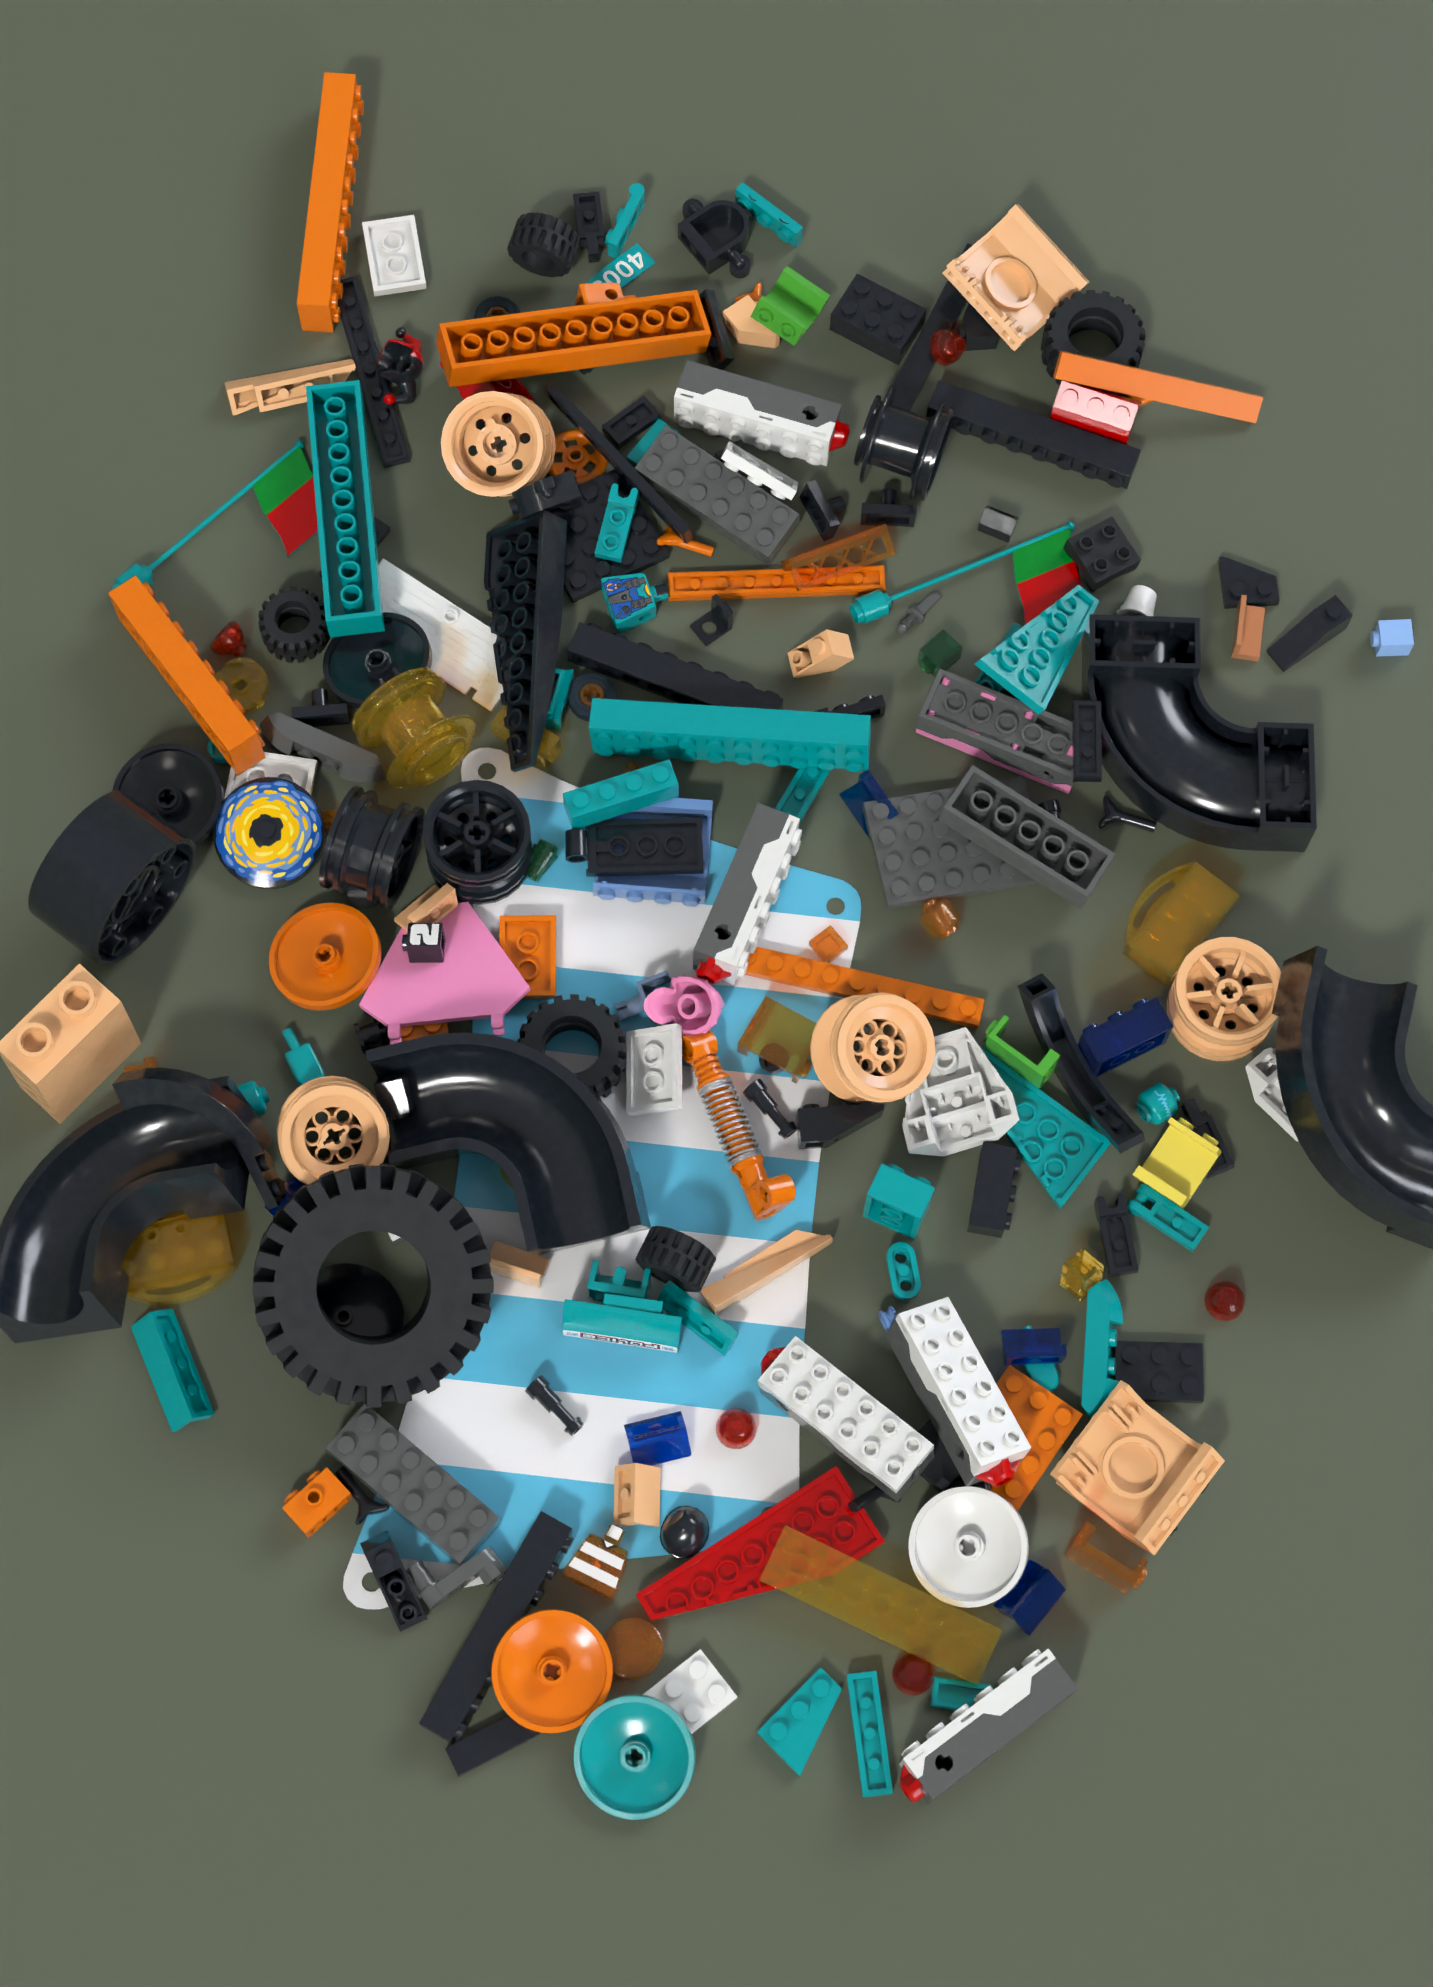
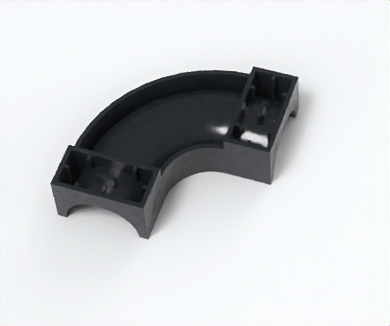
(1182, 757)
(1352, 1091)
(531, 1119)
(93, 1199)

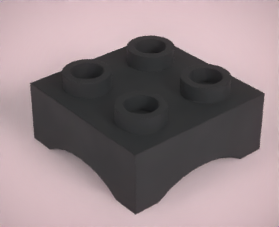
(1102, 553)
(941, 1470)

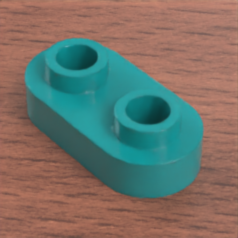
(903, 1272)

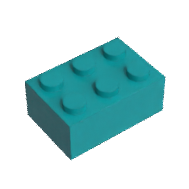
(898, 1200)

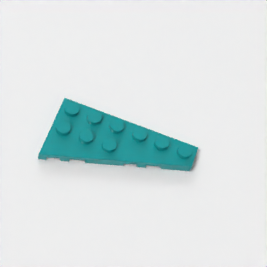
(1039, 652)
(1050, 1137)

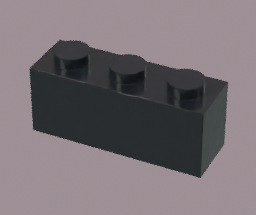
(993, 1190)

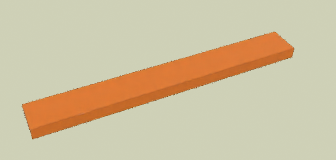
(1157, 387)
(770, 583)

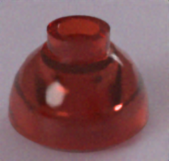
(947, 346)
(229, 640)
(1224, 1300)
(736, 1428)
(912, 1675)

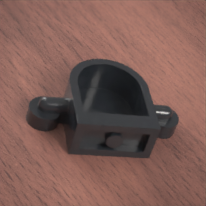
(716, 235)
(546, 494)

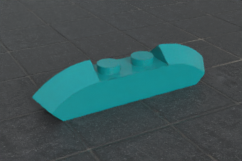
(1102, 1315)

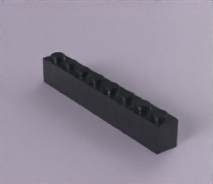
(1037, 435)
(662, 672)
(511, 1601)

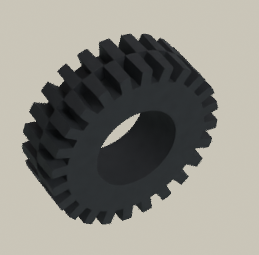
(388, 1364)

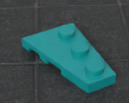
(800, 1720)

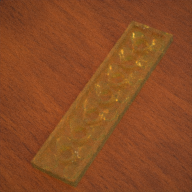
(880, 1605)

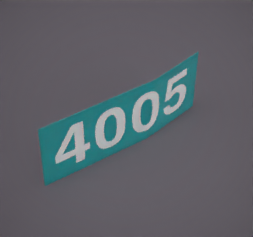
(624, 267)

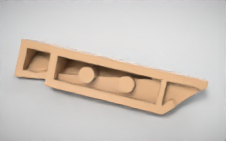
(283, 387)
(763, 1268)

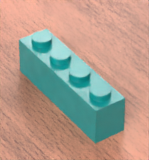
(621, 794)

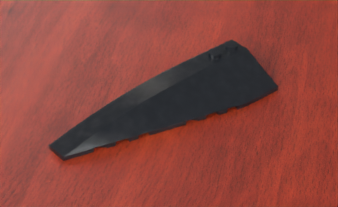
(526, 605)

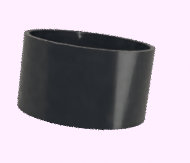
(111, 877)

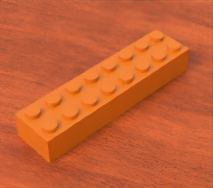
(188, 675)

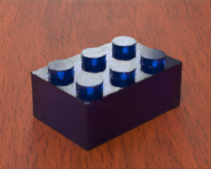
(1125, 1036)

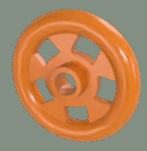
(578, 464)

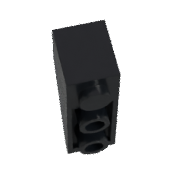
(827, 1125)
(393, 1581)

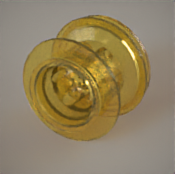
(415, 730)

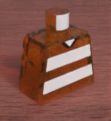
(599, 1563)

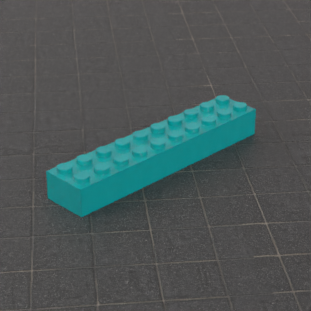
(344, 509)
(730, 734)

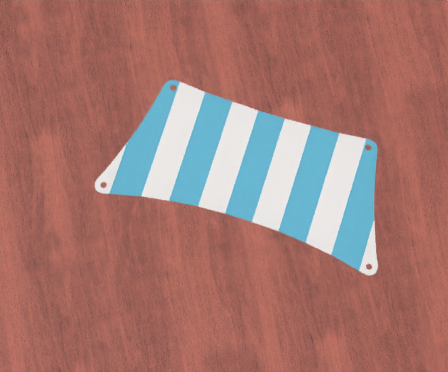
(481, 1418)

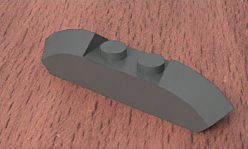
(311, 743)

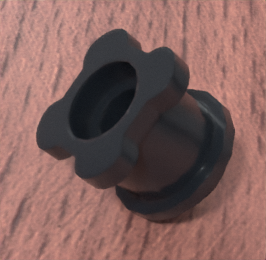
(370, 1034)

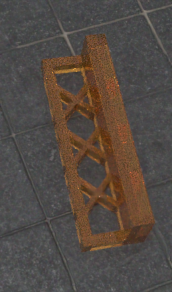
(832, 548)

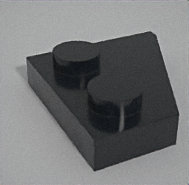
(1242, 579)

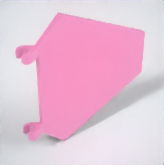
(469, 985)

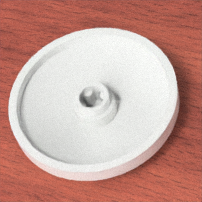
(968, 1546)

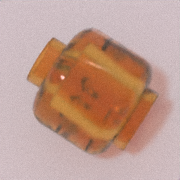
(939, 918)

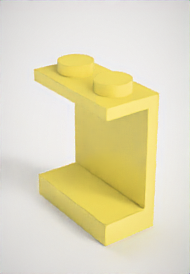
(1179, 1162)

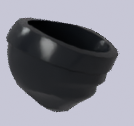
(684, 1531)

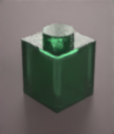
(939, 653)

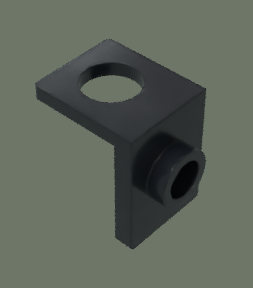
(720, 615)

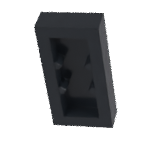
(822, 510)
(888, 511)
(321, 712)

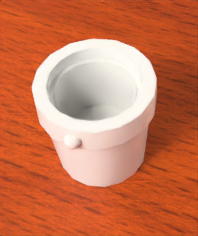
(1138, 602)

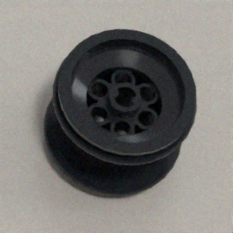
(904, 442)

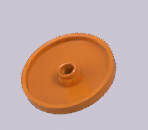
(325, 956)
(551, 1670)

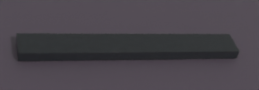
(920, 360)
(374, 387)
(619, 463)

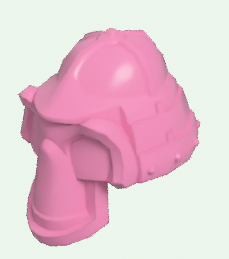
(687, 1002)

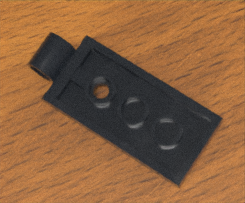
(649, 846)

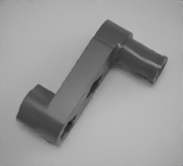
(483, 1565)

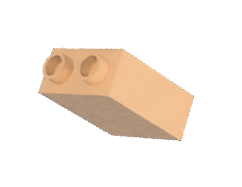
(69, 1043)

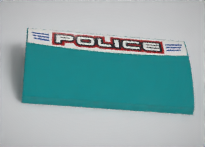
(621, 1325)

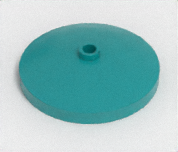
(630, 1785)

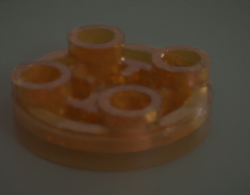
(634, 1648)

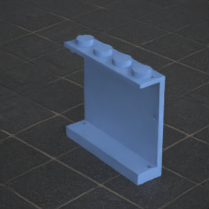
(663, 889)

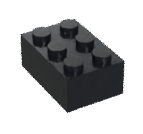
(877, 319)

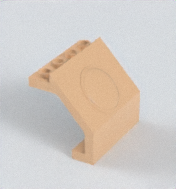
(1015, 277)
(1136, 1469)

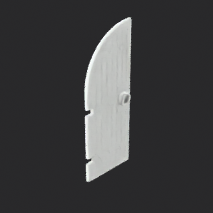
(458, 641)

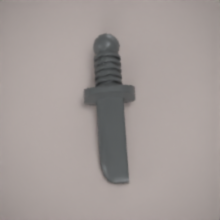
(916, 615)

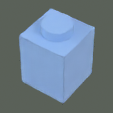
(1392, 637)

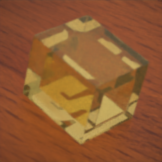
(1081, 1274)

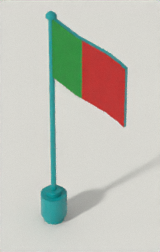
(285, 498)
(1040, 573)

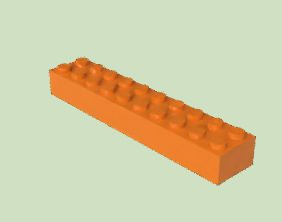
(329, 203)
(572, 338)

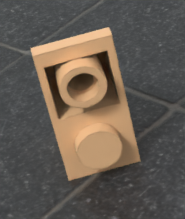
(745, 328)
(821, 654)

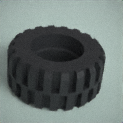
(1096, 313)
(584, 1017)

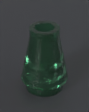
(542, 857)

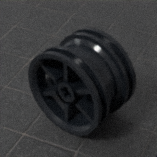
(477, 800)
(371, 847)

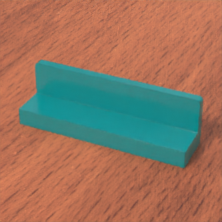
(171, 1369)

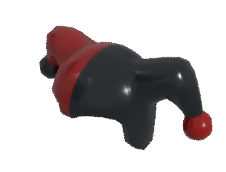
(402, 365)

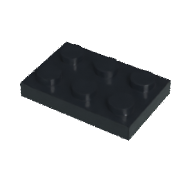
(1161, 1370)

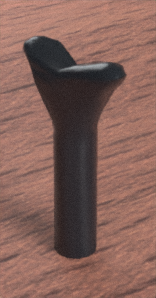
(1114, 814)
(867, 1498)
(365, 1505)

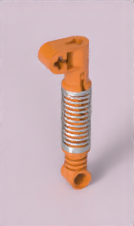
(764, 1194)

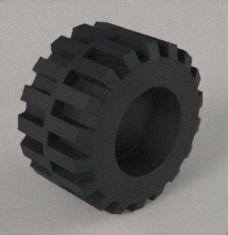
(543, 244)
(288, 605)
(675, 1258)

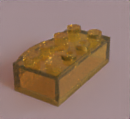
(1177, 920)
(177, 1253)

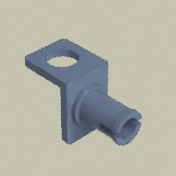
(636, 1004)

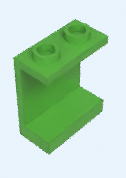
(790, 306)
(1012, 1058)

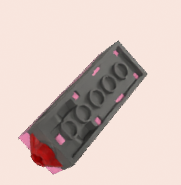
(998, 730)

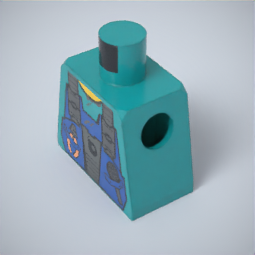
(631, 600)

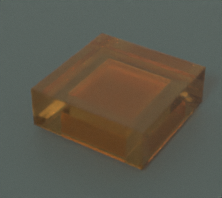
(828, 945)

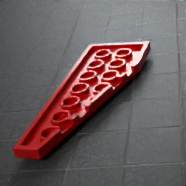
(736, 1562)

